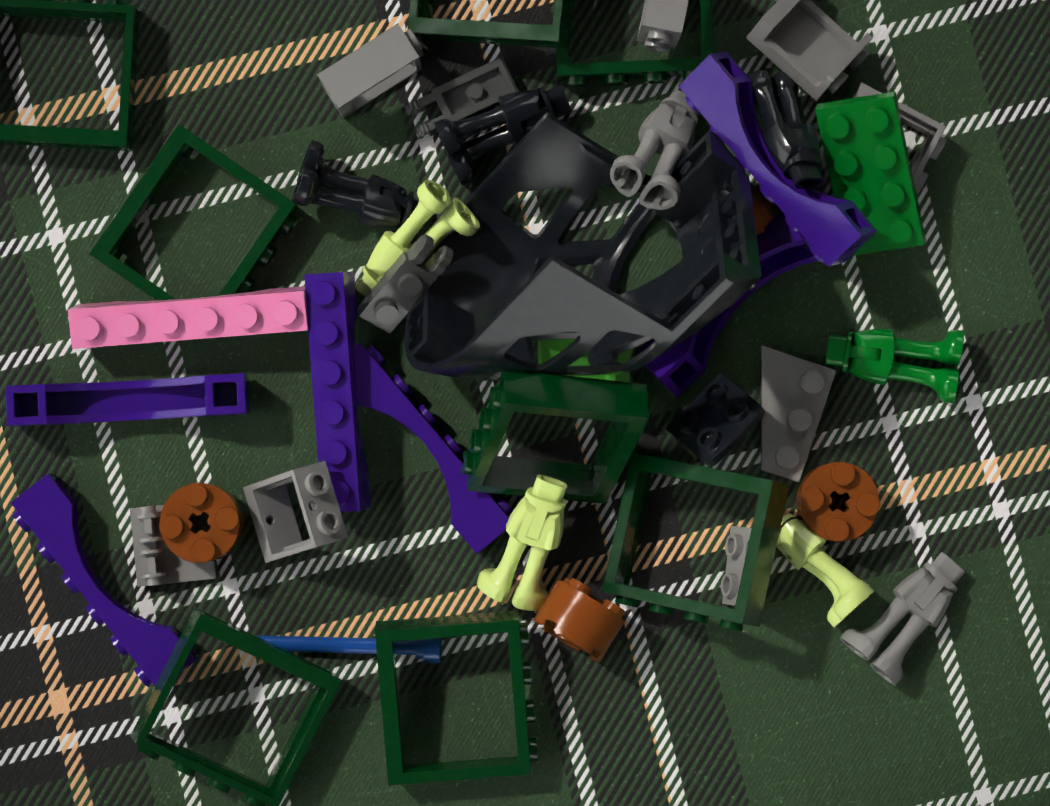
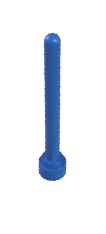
(425, 649)

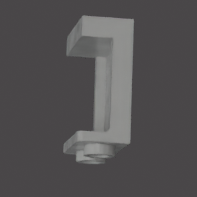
(808, 45)

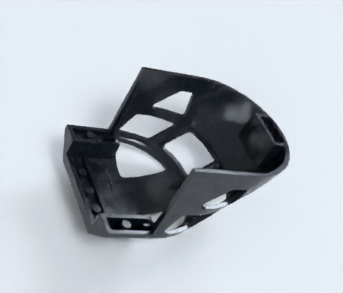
(520, 284)

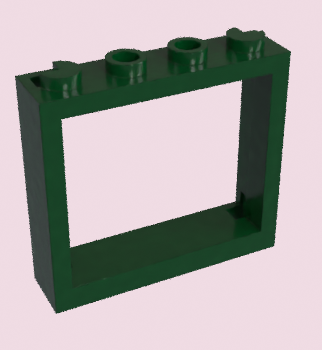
(83, 10)
(503, 33)
(652, 71)
(149, 186)
(557, 396)
(758, 556)
(453, 626)
(220, 775)

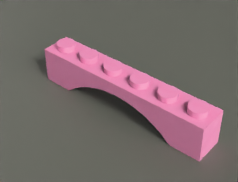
(188, 319)

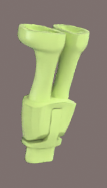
(432, 200)
(536, 523)
(805, 550)

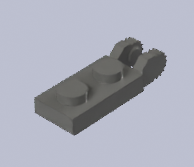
(465, 95)
(404, 284)

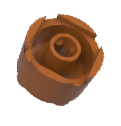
(860, 503)
(178, 524)
(580, 619)

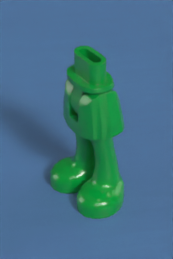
(872, 355)

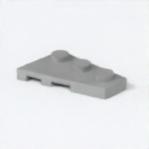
(793, 404)

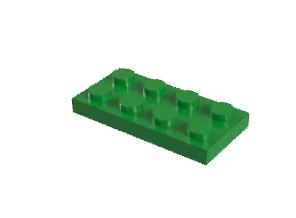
(872, 167)

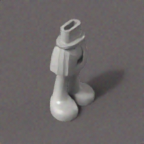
(669, 133)
(922, 595)

